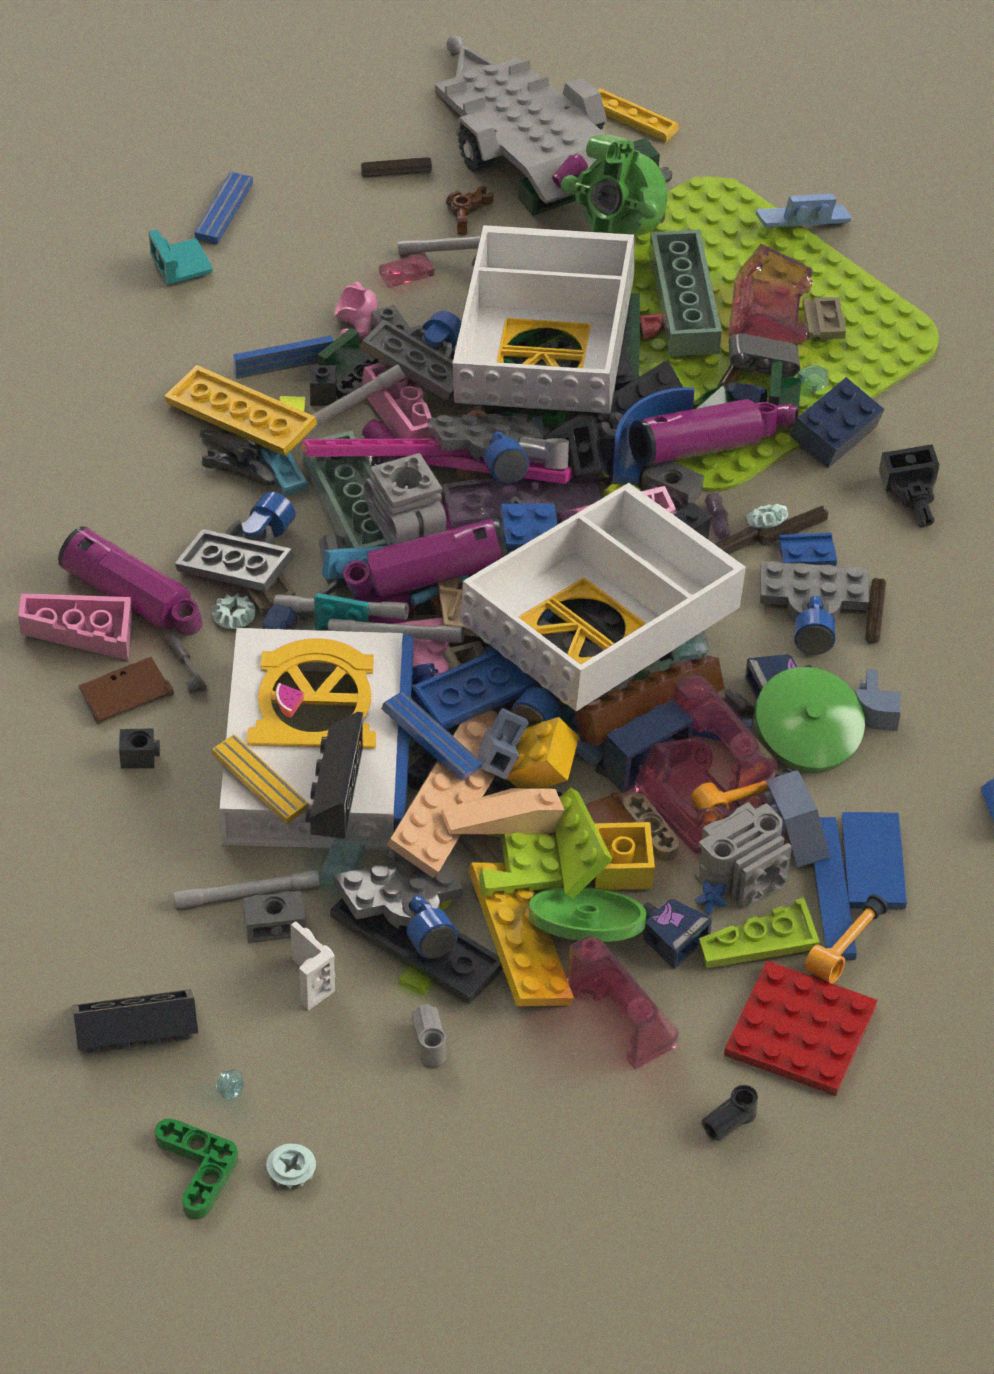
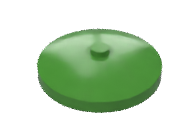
(809, 719)
(590, 914)

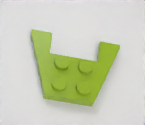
(529, 862)

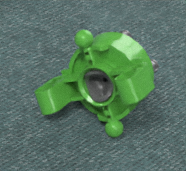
(621, 188)

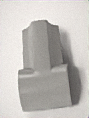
(550, 452)
(430, 1035)

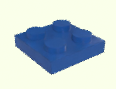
(525, 522)

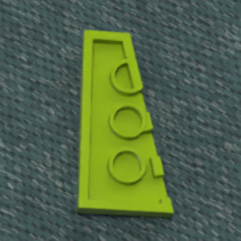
(579, 845)
(773, 935)

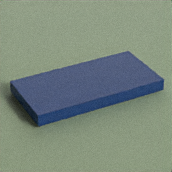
(472, 689)
(873, 858)

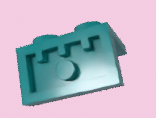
(178, 260)
(335, 607)

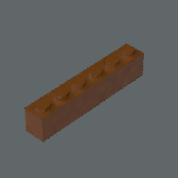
(640, 697)

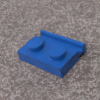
(808, 549)

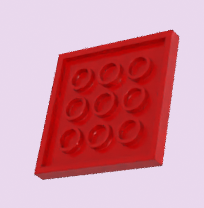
(801, 1028)

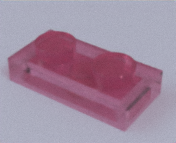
(406, 270)

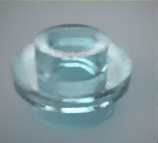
(230, 1084)

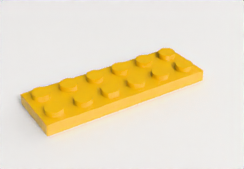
(241, 410)
(523, 948)

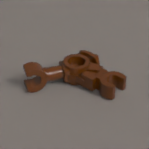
(463, 204)

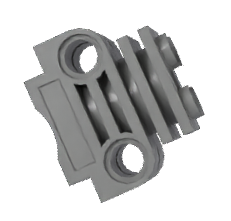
(404, 499)
(745, 854)

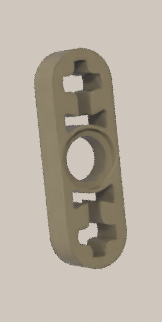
(651, 815)

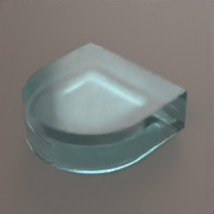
(814, 377)

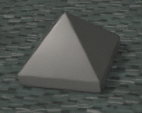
(739, 703)

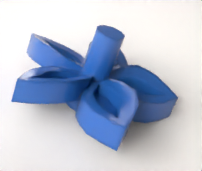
(712, 897)

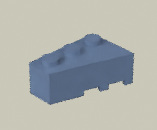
(799, 817)

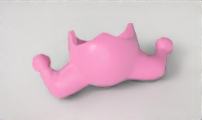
(356, 308)

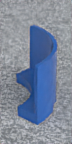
(668, 401)

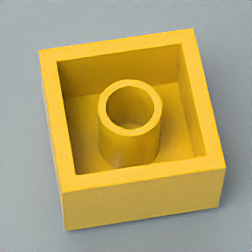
(544, 755)
(631, 854)

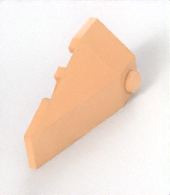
(506, 813)

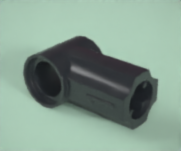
(732, 1114)

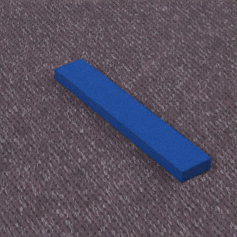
(832, 891)

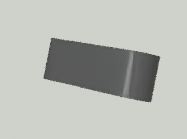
(758, 353)

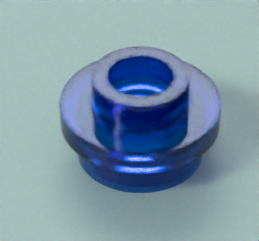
(424, 671)

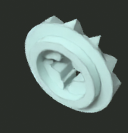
(767, 516)
(241, 617)
(287, 1155)

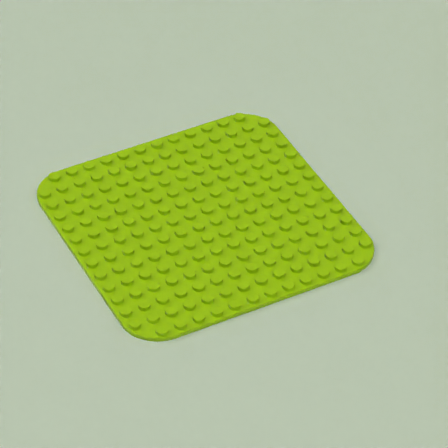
(883, 330)

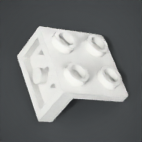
(315, 964)

